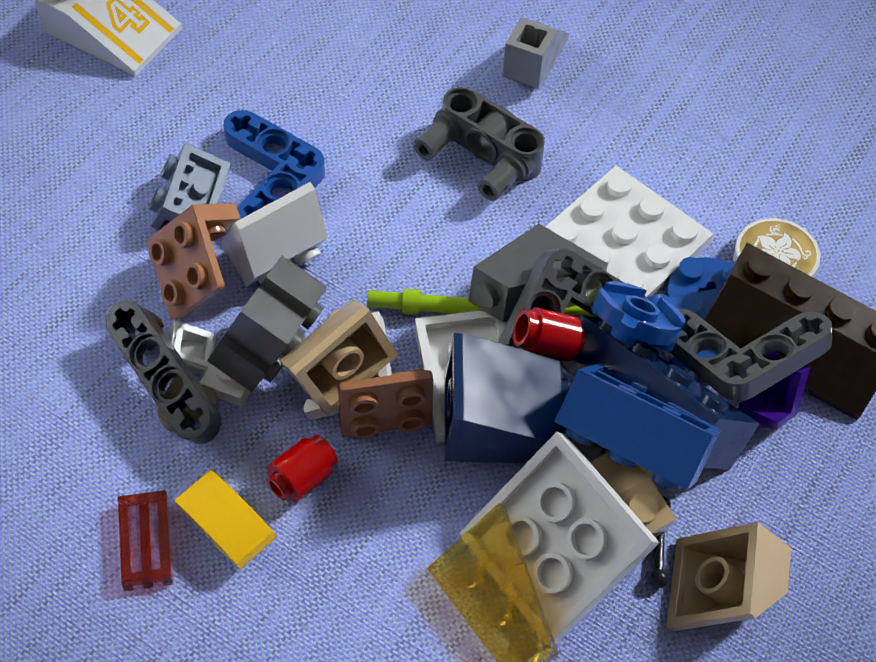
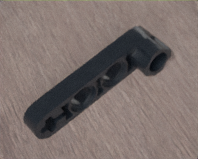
(121, 324)

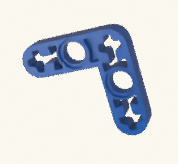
(282, 164)

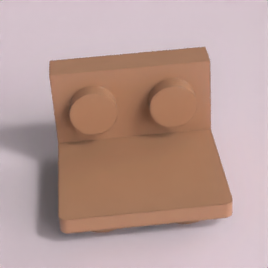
(187, 257)
(386, 403)

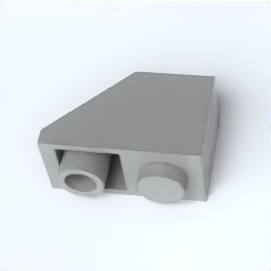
(532, 52)

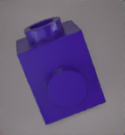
(780, 401)

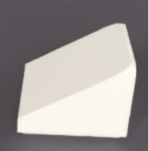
(192, 345)

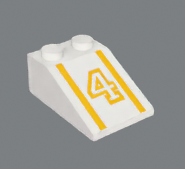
(112, 30)

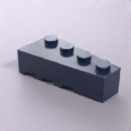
(668, 384)

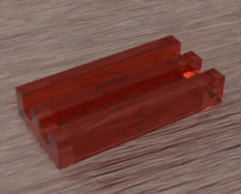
(147, 576)

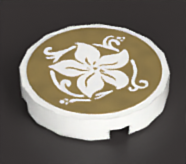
(782, 240)

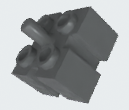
(269, 325)

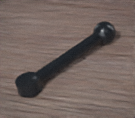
(658, 577)

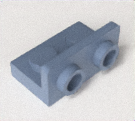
(190, 180)

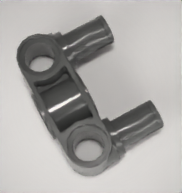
(490, 135)

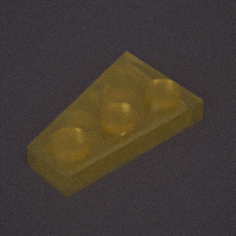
(495, 592)

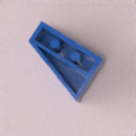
(636, 427)

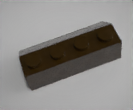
(768, 292)

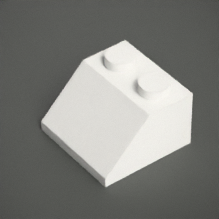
(284, 227)

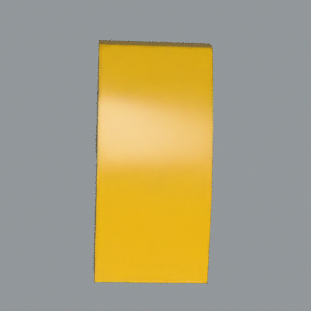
(225, 519)

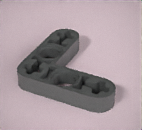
(557, 290)
(731, 373)

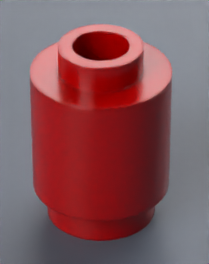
(549, 333)
(301, 468)

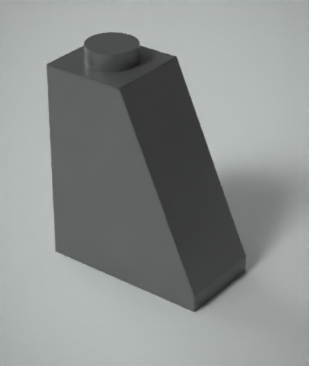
(503, 275)

